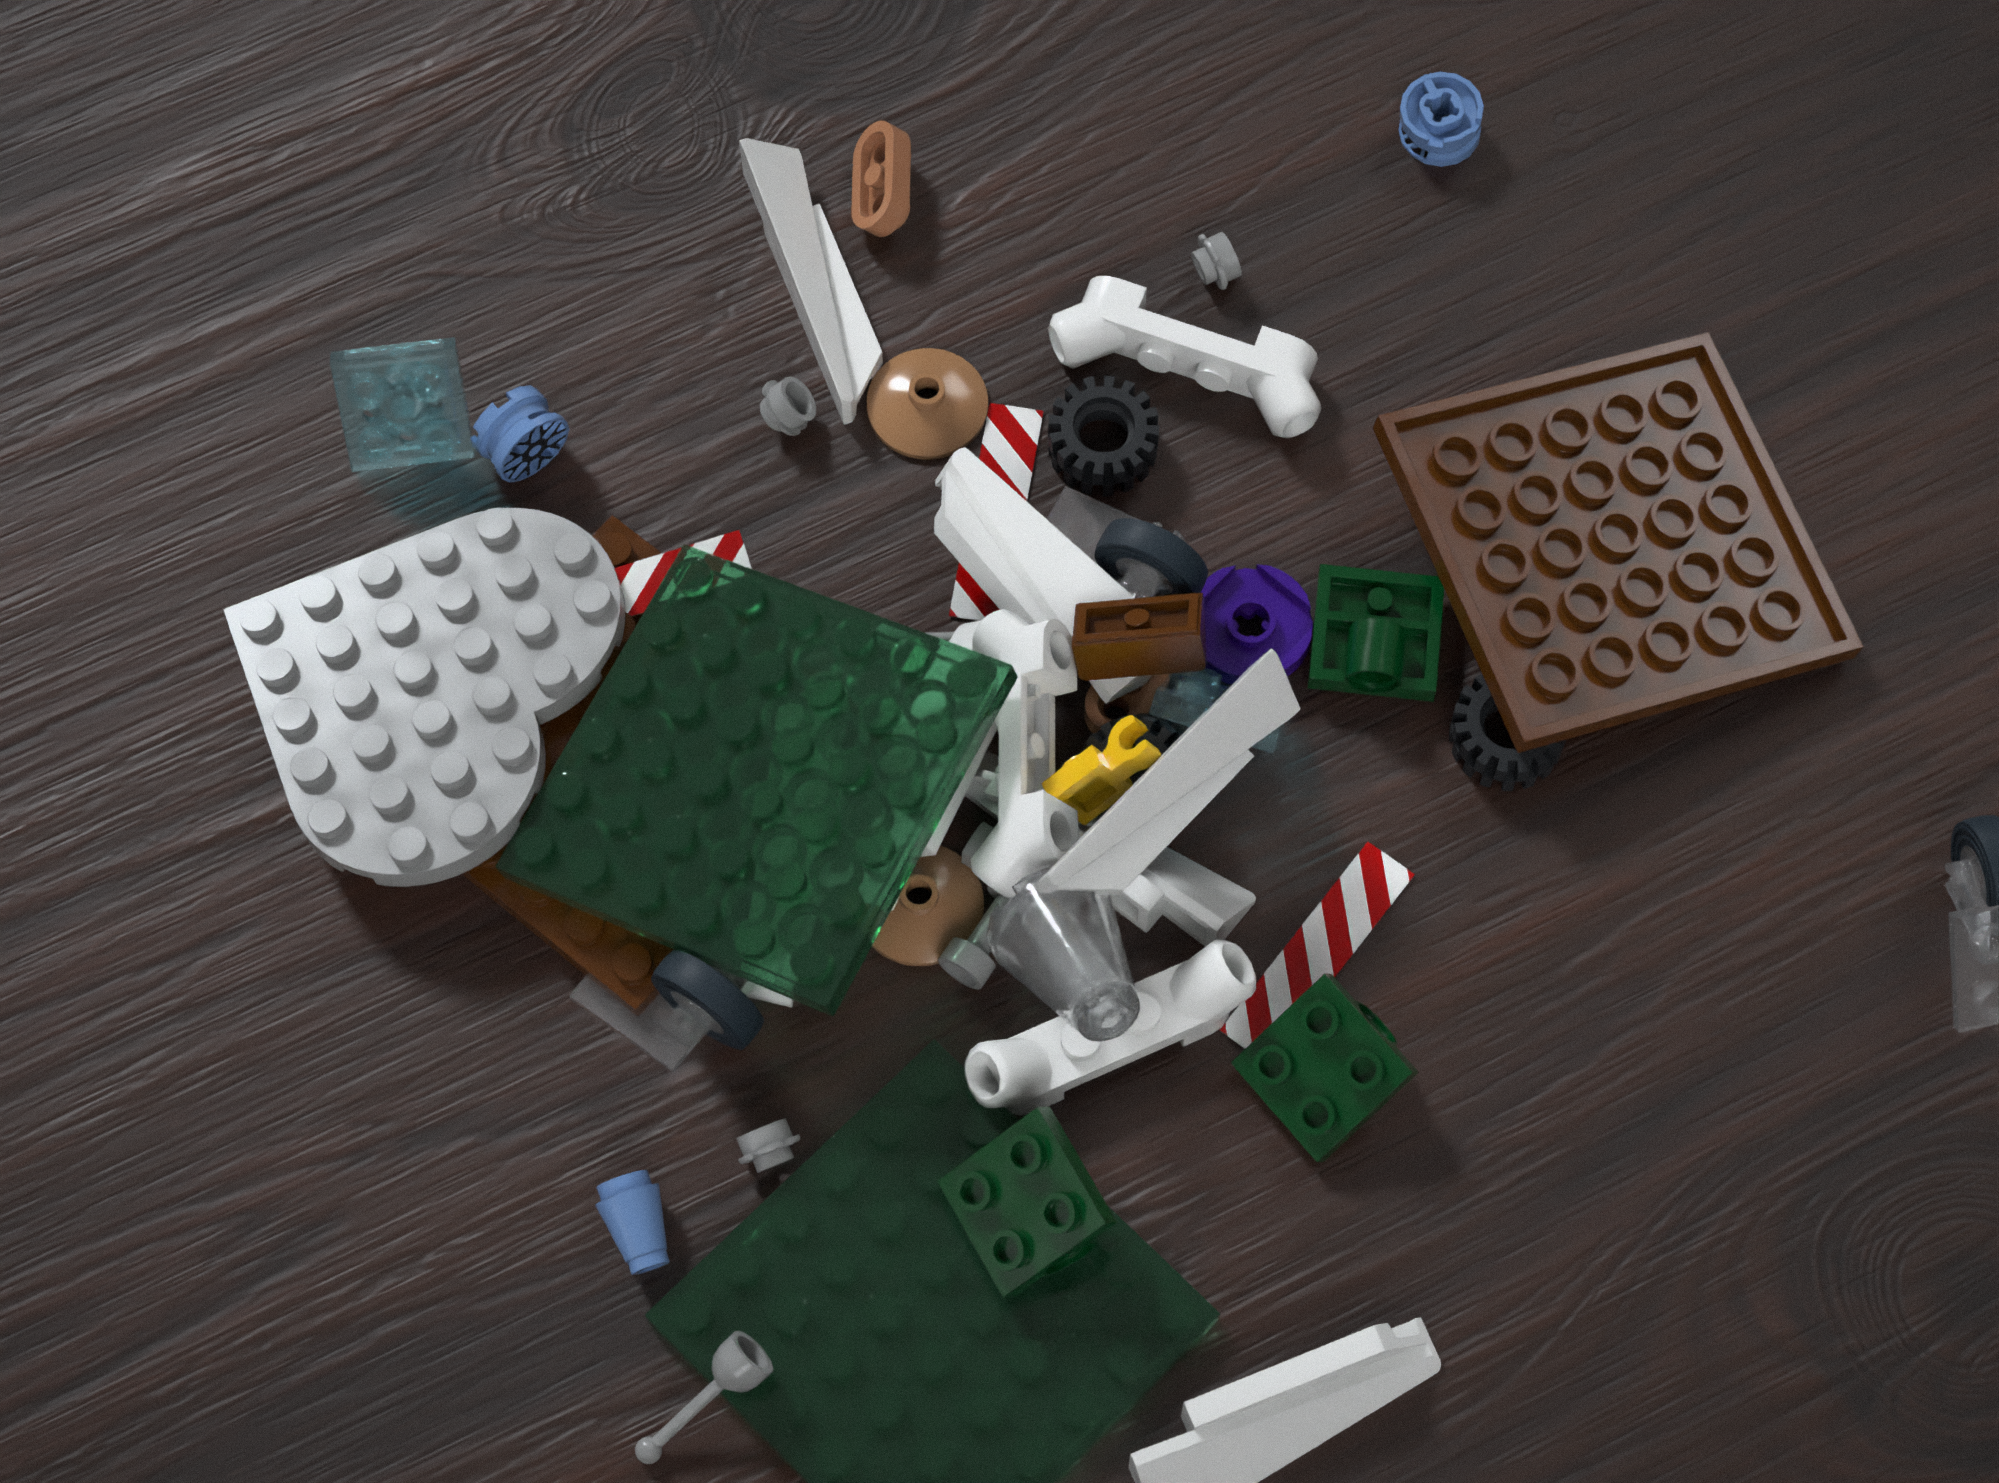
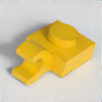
(1098, 778)

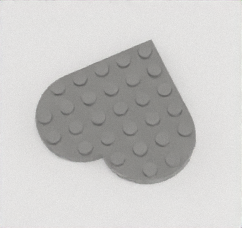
(420, 682)

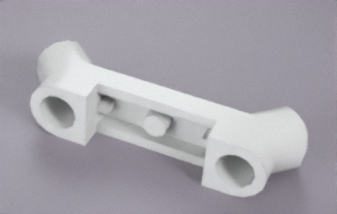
(1116, 321)
(1031, 823)
(1054, 1057)

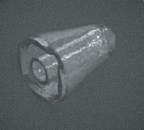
(1068, 956)

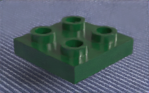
(1376, 632)
(1325, 1066)
(1027, 1202)

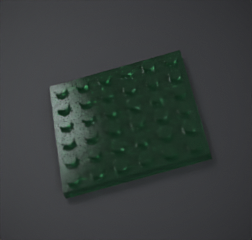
(758, 776)
(891, 1329)

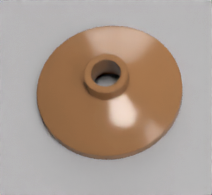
(927, 426)
(922, 931)

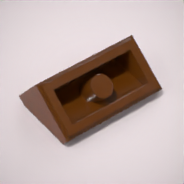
(1139, 636)

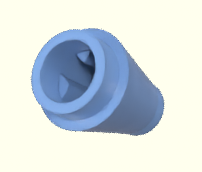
(635, 1220)

